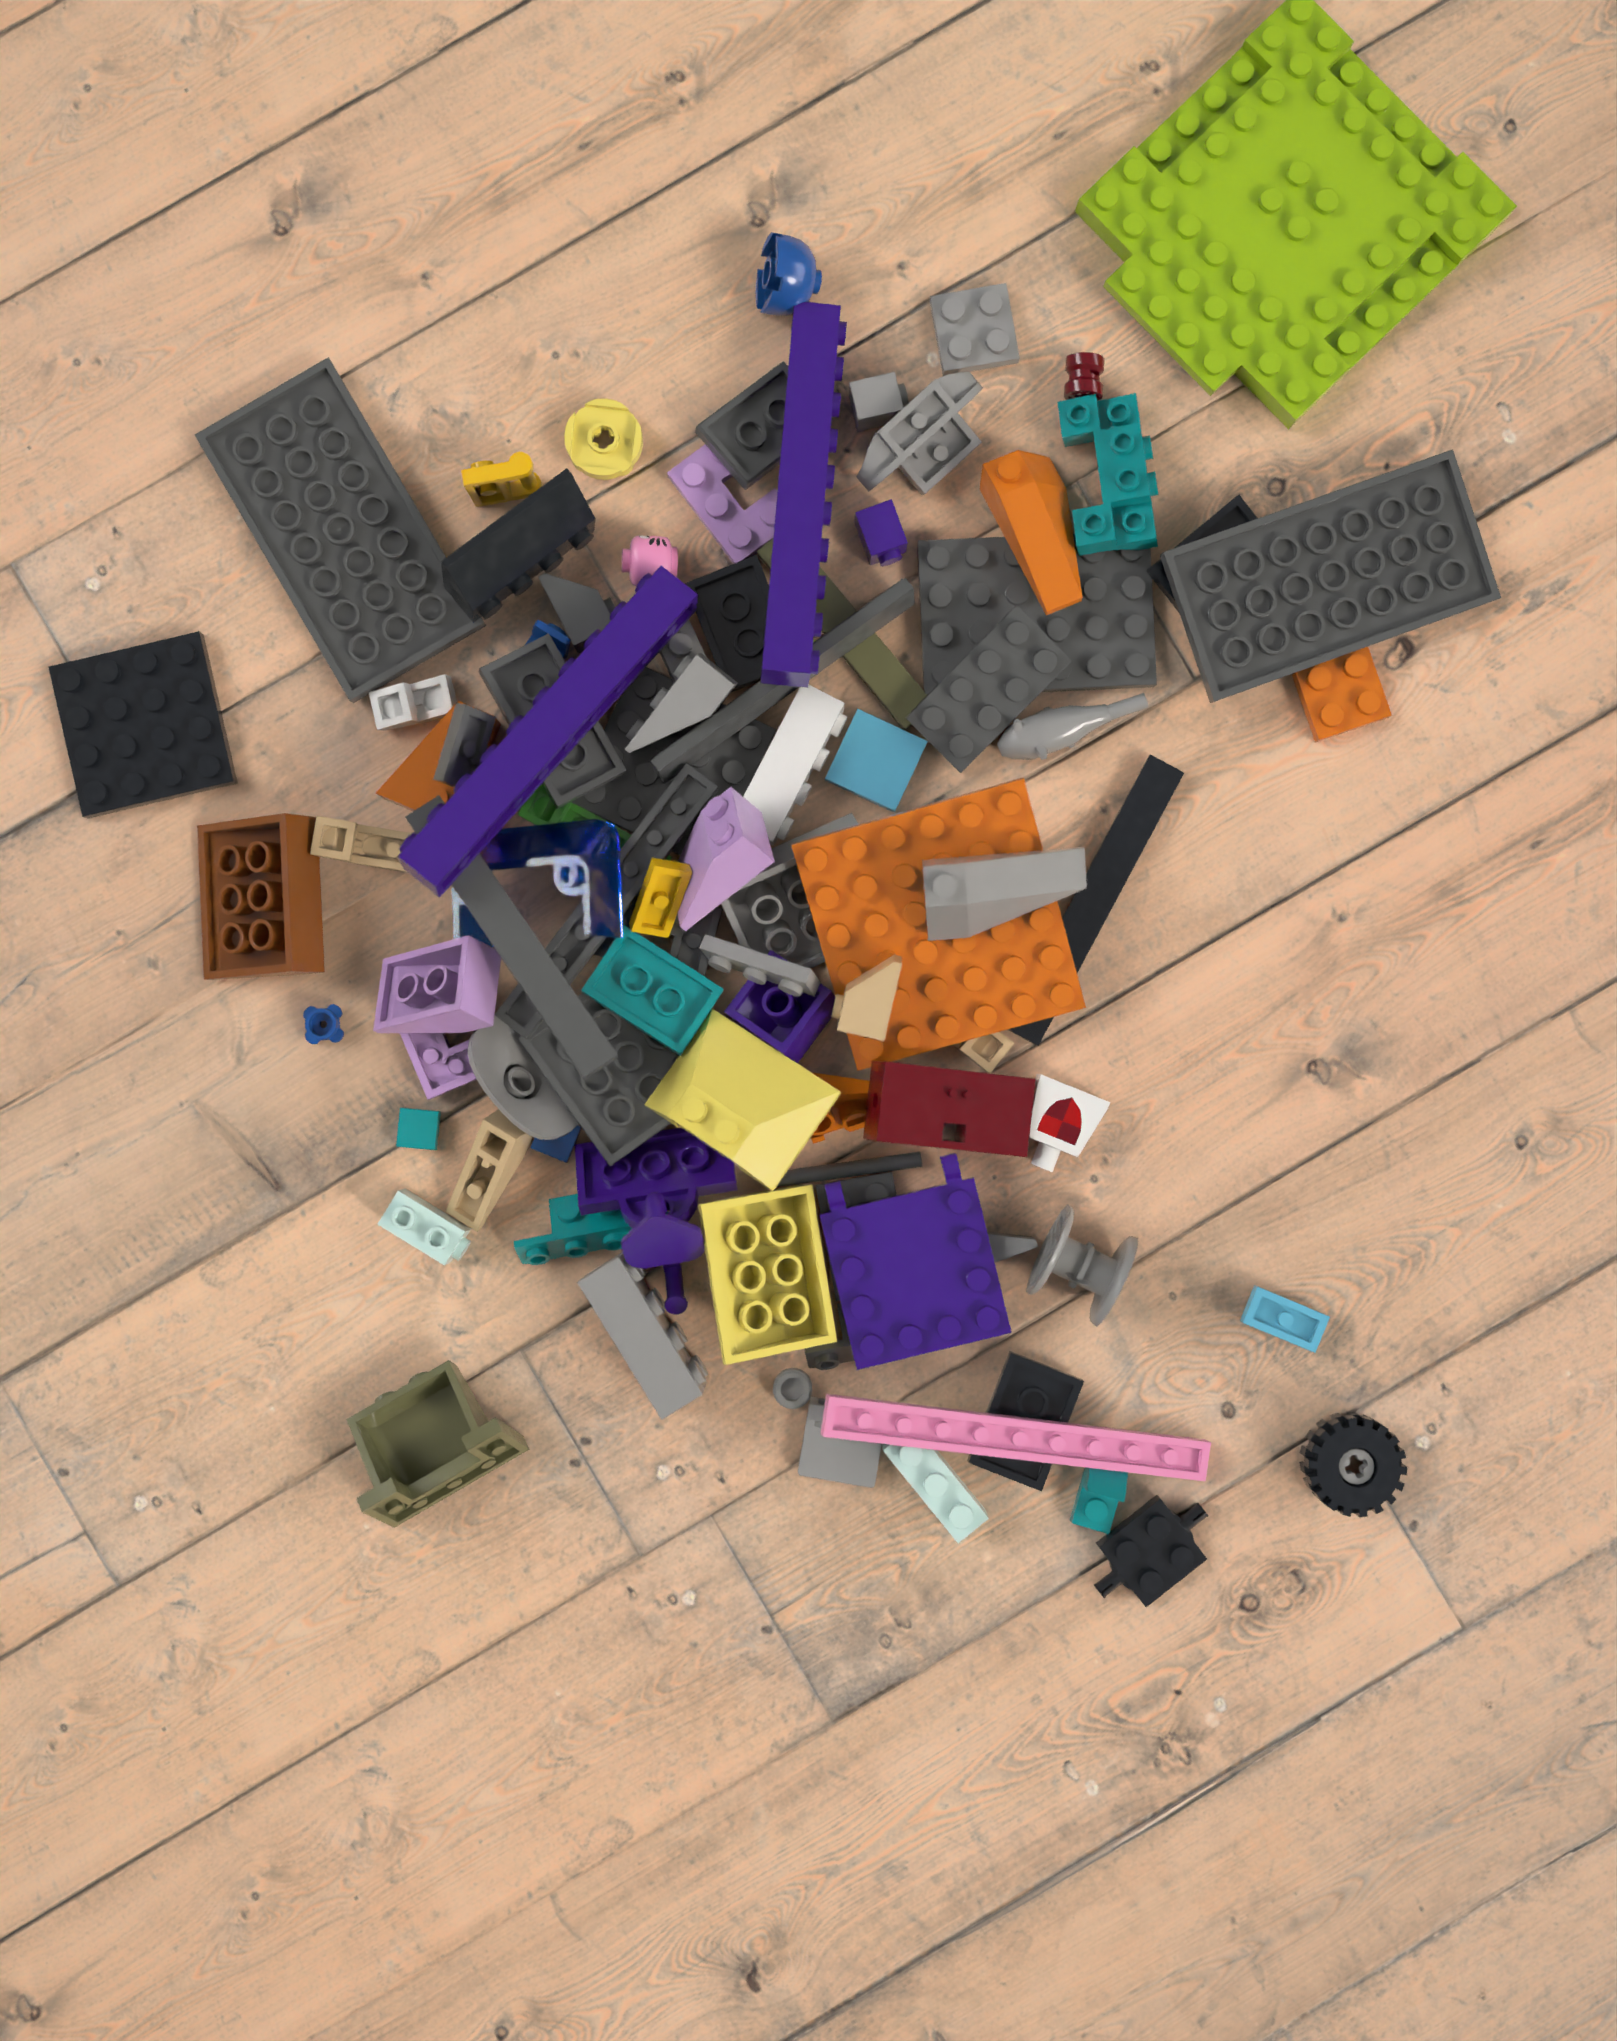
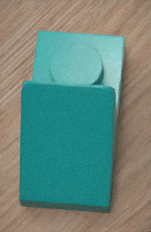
(1098, 1498)

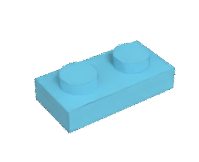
(1284, 1319)

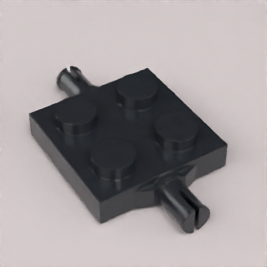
(1151, 1550)

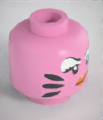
(647, 555)

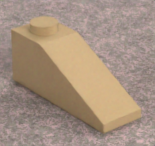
(488, 1169)

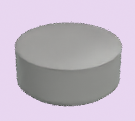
(792, 1388)

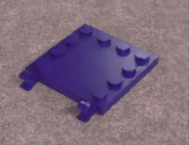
(914, 1270)

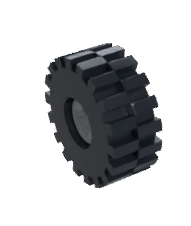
(1330, 1453)

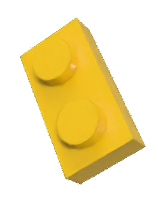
(660, 897)

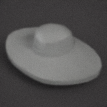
(517, 1083)

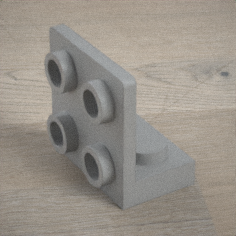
(836, 1458)

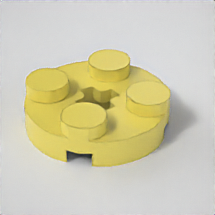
(588, 423)

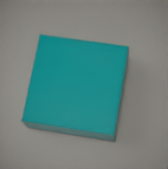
(418, 1128)

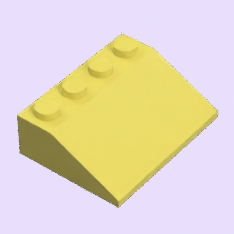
(767, 1273)

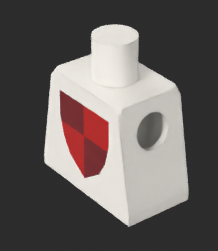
(1062, 1120)

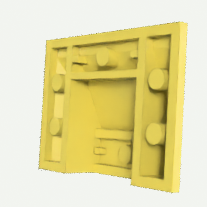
(743, 1099)

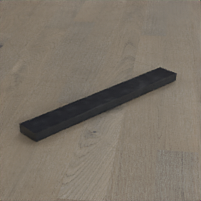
(1113, 867)

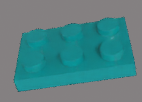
(652, 990)

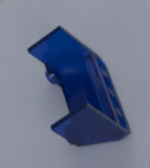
(583, 862)

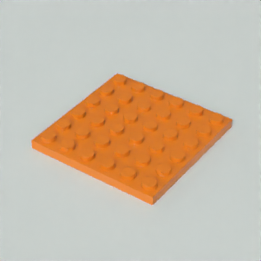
(872, 905)

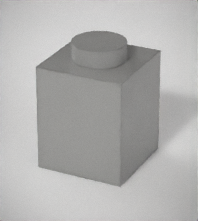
(876, 400)

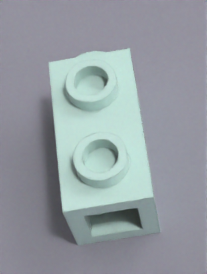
(425, 1227)

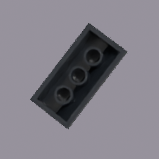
(519, 547)

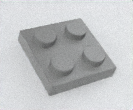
(974, 329)

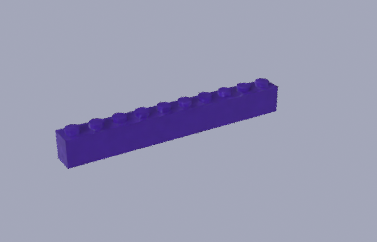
(801, 495)
(547, 731)

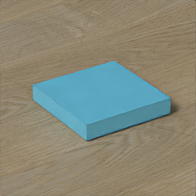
(876, 760)

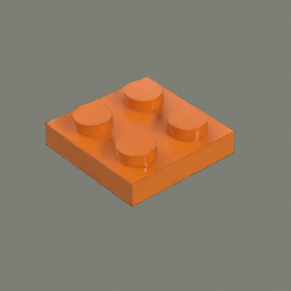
(1341, 694)

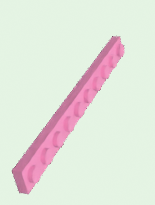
(1014, 1437)

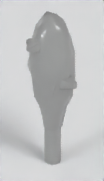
(1061, 727)

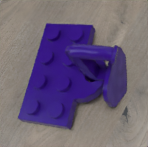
(654, 1178)

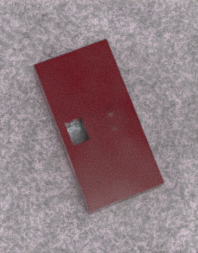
(949, 1108)

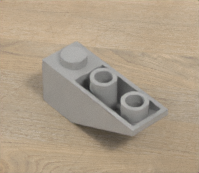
(692, 698)

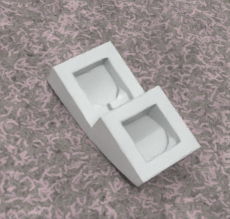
(412, 703)

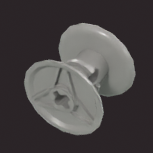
(1083, 1265)

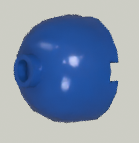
(787, 275)

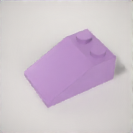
(724, 854)
(439, 989)

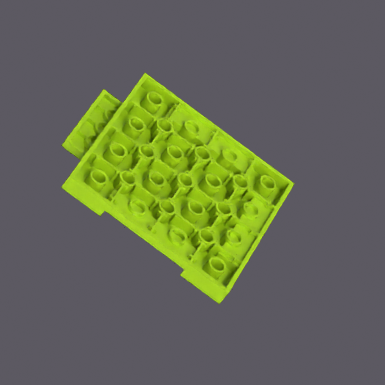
(1287, 216)

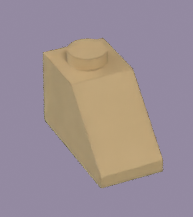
(868, 1000)

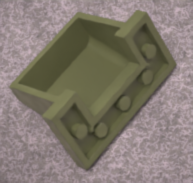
(427, 1444)

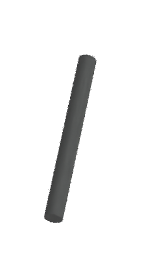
(851, 1168)

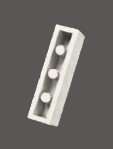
(793, 756)

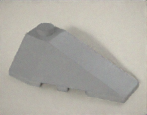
(988, 890)

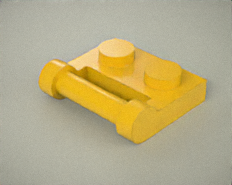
(490, 483)

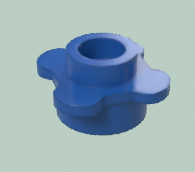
(315, 1016)

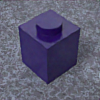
(881, 533)

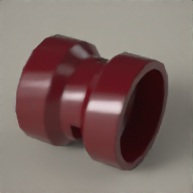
(1084, 375)

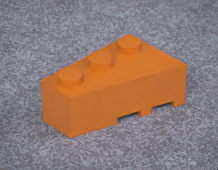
(413, 780)

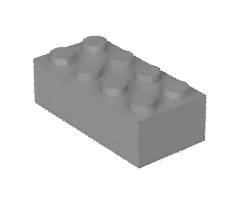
(645, 1335)

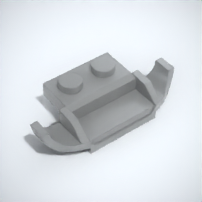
(924, 436)

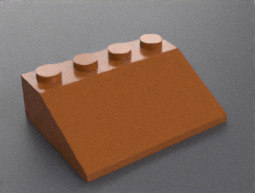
(260, 898)

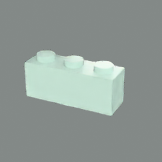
(939, 1488)

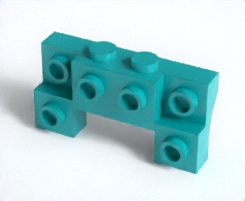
(1126, 514)

